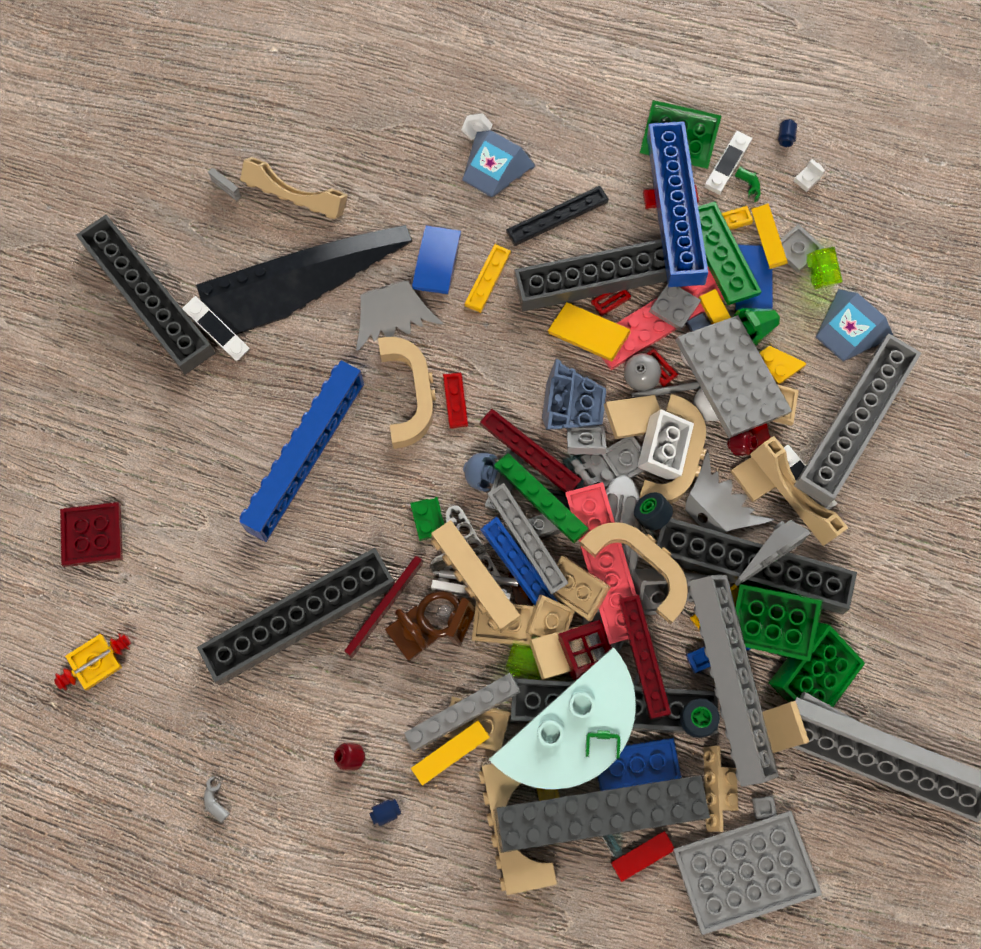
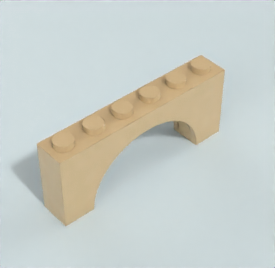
(518, 871)

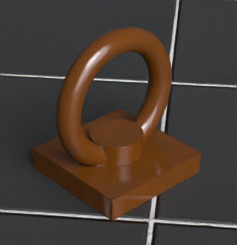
(458, 621)
(408, 635)

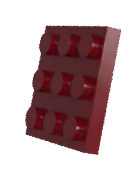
(91, 534)

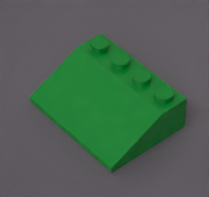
(699, 125)
(778, 621)
(825, 676)

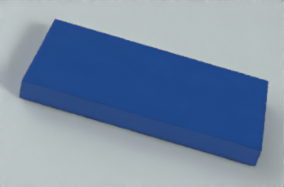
(762, 273)
(642, 765)

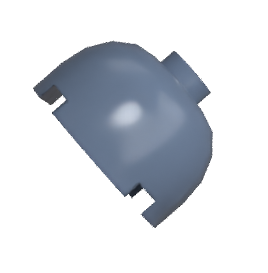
(480, 471)

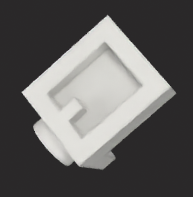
(474, 124)
(809, 176)

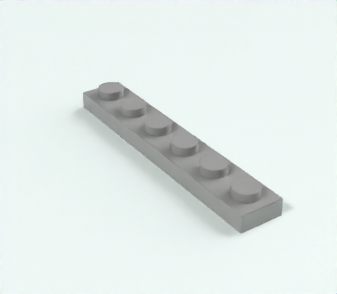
(527, 538)
(462, 712)

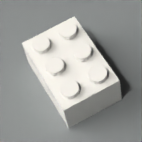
(665, 445)

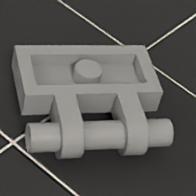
(596, 468)

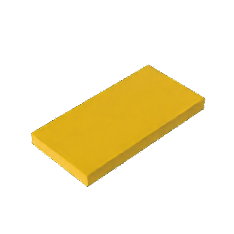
(589, 331)

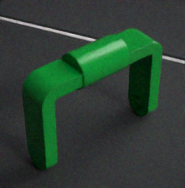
(603, 735)

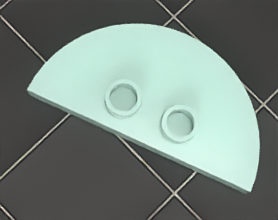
(553, 745)

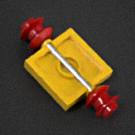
(93, 662)

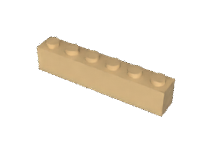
(475, 576)

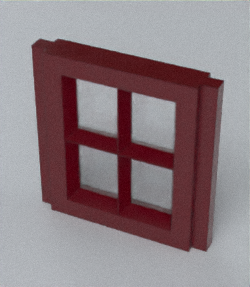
(584, 646)

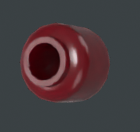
(743, 444)
(349, 756)

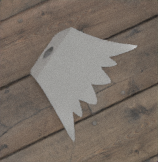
(391, 307)
(718, 504)

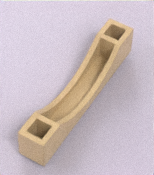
(259, 174)
(774, 463)

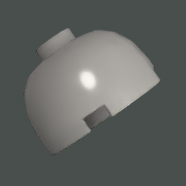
(648, 377)

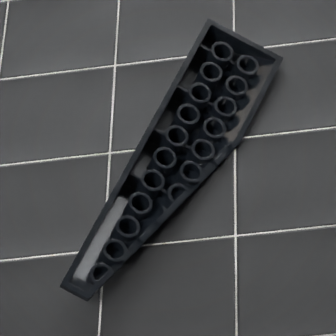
(291, 281)

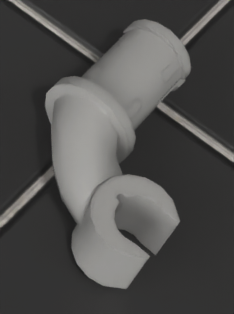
(211, 803)

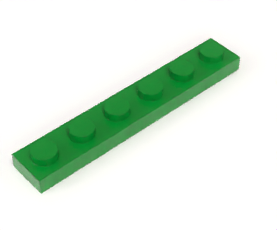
(541, 498)

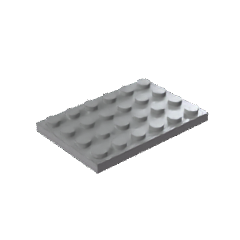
(733, 376)
(746, 872)

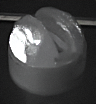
(444, 612)

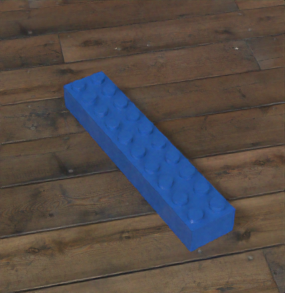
(677, 205)
(302, 451)

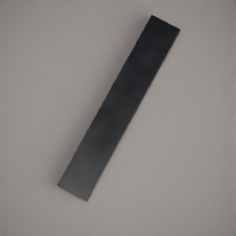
(557, 216)

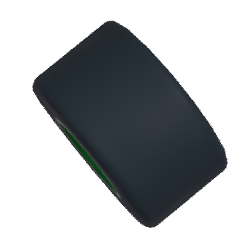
(653, 511)
(706, 715)

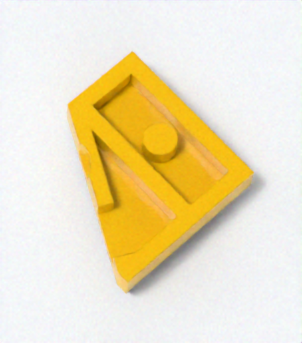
(781, 364)

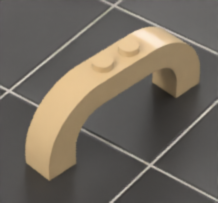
(403, 350)
(677, 488)
(645, 547)

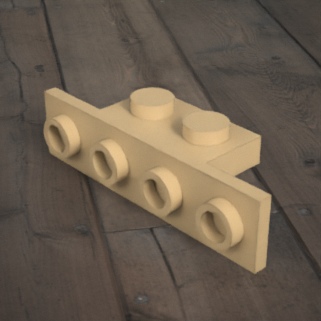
(720, 788)

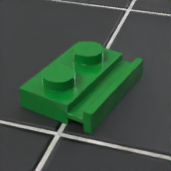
(427, 517)

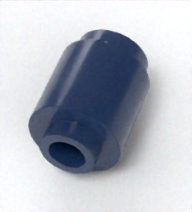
(787, 133)
(385, 812)

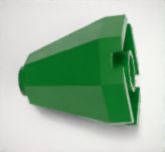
(758, 322)

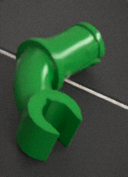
(752, 180)

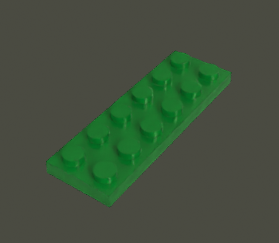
(725, 257)

